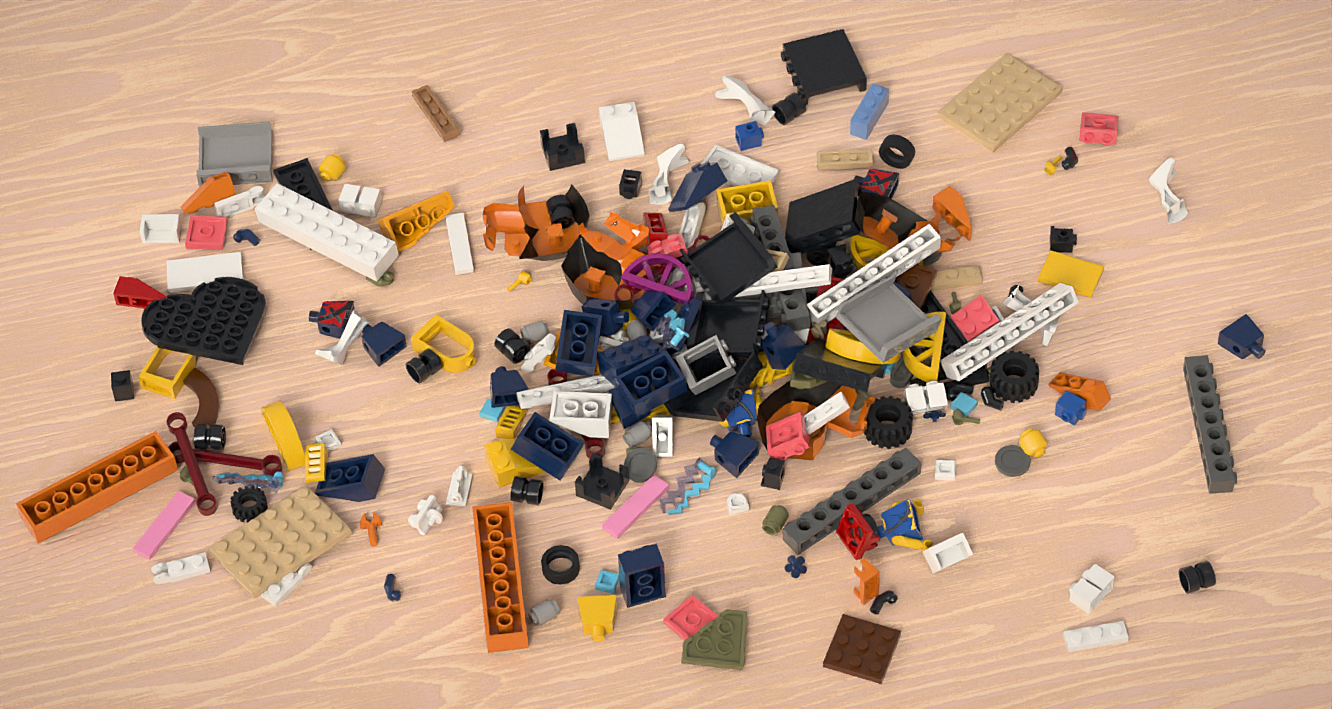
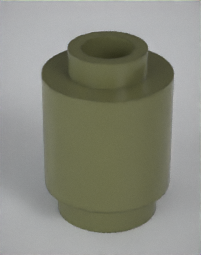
(775, 520)

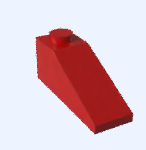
(656, 226)
(135, 293)

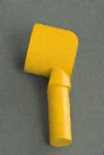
(1050, 166)
(523, 277)

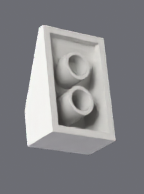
(621, 131)
(583, 412)

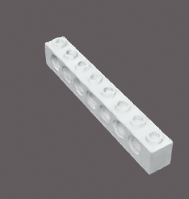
(892, 262)
(1009, 331)

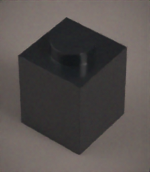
(122, 385)

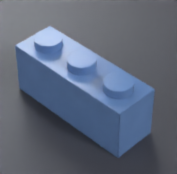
(869, 111)

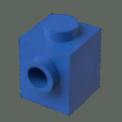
(748, 135)
(1070, 408)

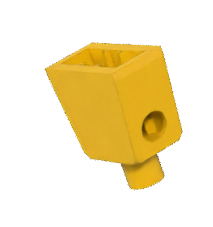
(597, 615)

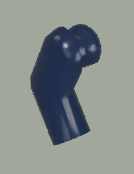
(246, 234)
(389, 588)

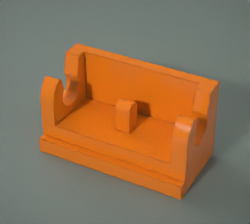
(868, 581)

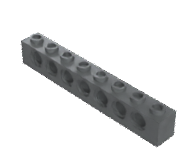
(790, 302)
(1209, 425)
(827, 514)

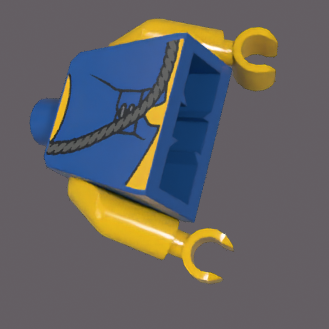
(744, 413)
(903, 526)

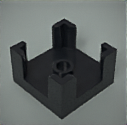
(562, 150)
(601, 483)

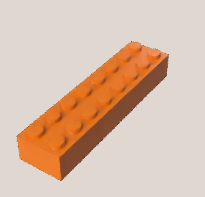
(96, 487)
(500, 577)

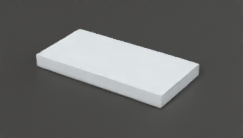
(739, 168)
(191, 272)

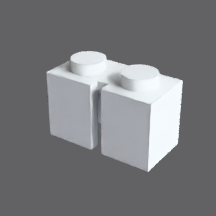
(364, 204)
(925, 398)
(1091, 588)

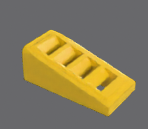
(510, 433)
(315, 455)

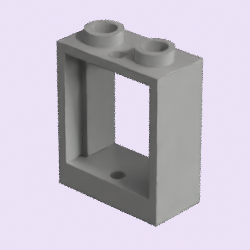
(697, 352)

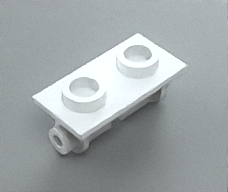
(459, 487)

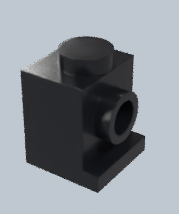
(630, 188)
(1062, 240)
(839, 260)
(773, 473)

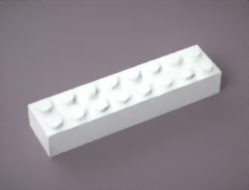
(326, 232)

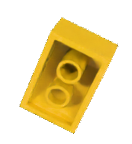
(506, 463)

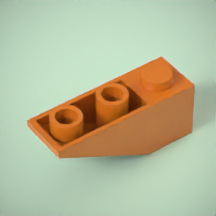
(211, 191)
(953, 210)
(1088, 389)

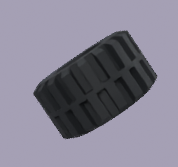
(1014, 388)
(889, 434)

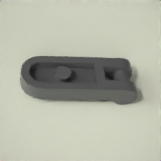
(900, 374)

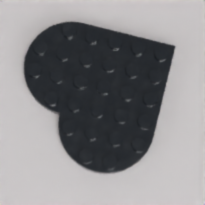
(210, 323)

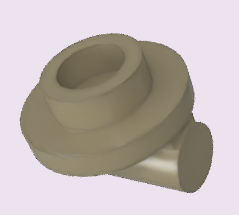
(819, 330)

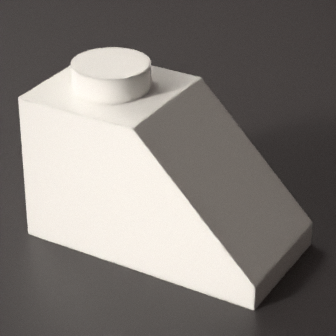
(662, 435)

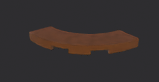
(207, 396)

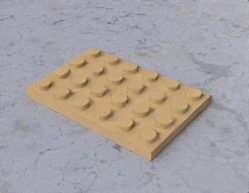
(1000, 102)
(280, 541)

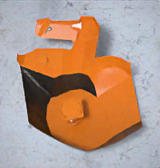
(892, 222)
(530, 230)
(598, 261)
(790, 400)

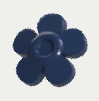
(934, 415)
(796, 566)

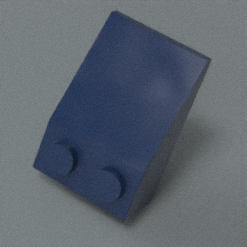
(697, 184)
(352, 479)

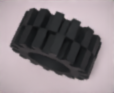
(245, 495)

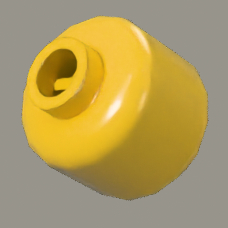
(332, 167)
(1033, 442)

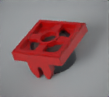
(857, 531)

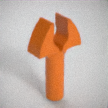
(371, 527)

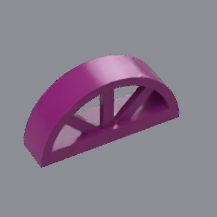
(629, 277)

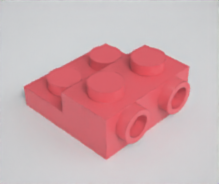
(1098, 128)
(787, 437)

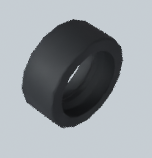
(901, 144)
(563, 577)

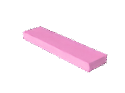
(635, 506)
(164, 525)

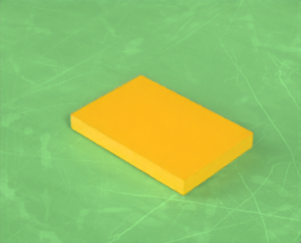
(1071, 271)

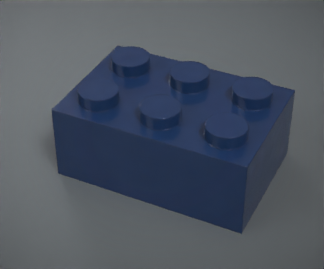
(578, 343)
(626, 356)
(651, 383)
(547, 446)
(641, 575)

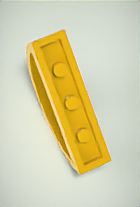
(864, 247)
(849, 346)
(914, 363)
(284, 434)

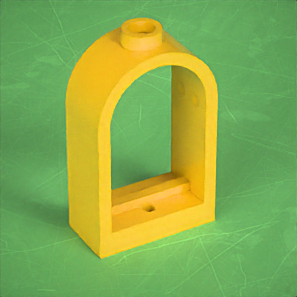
(431, 330)
(160, 385)

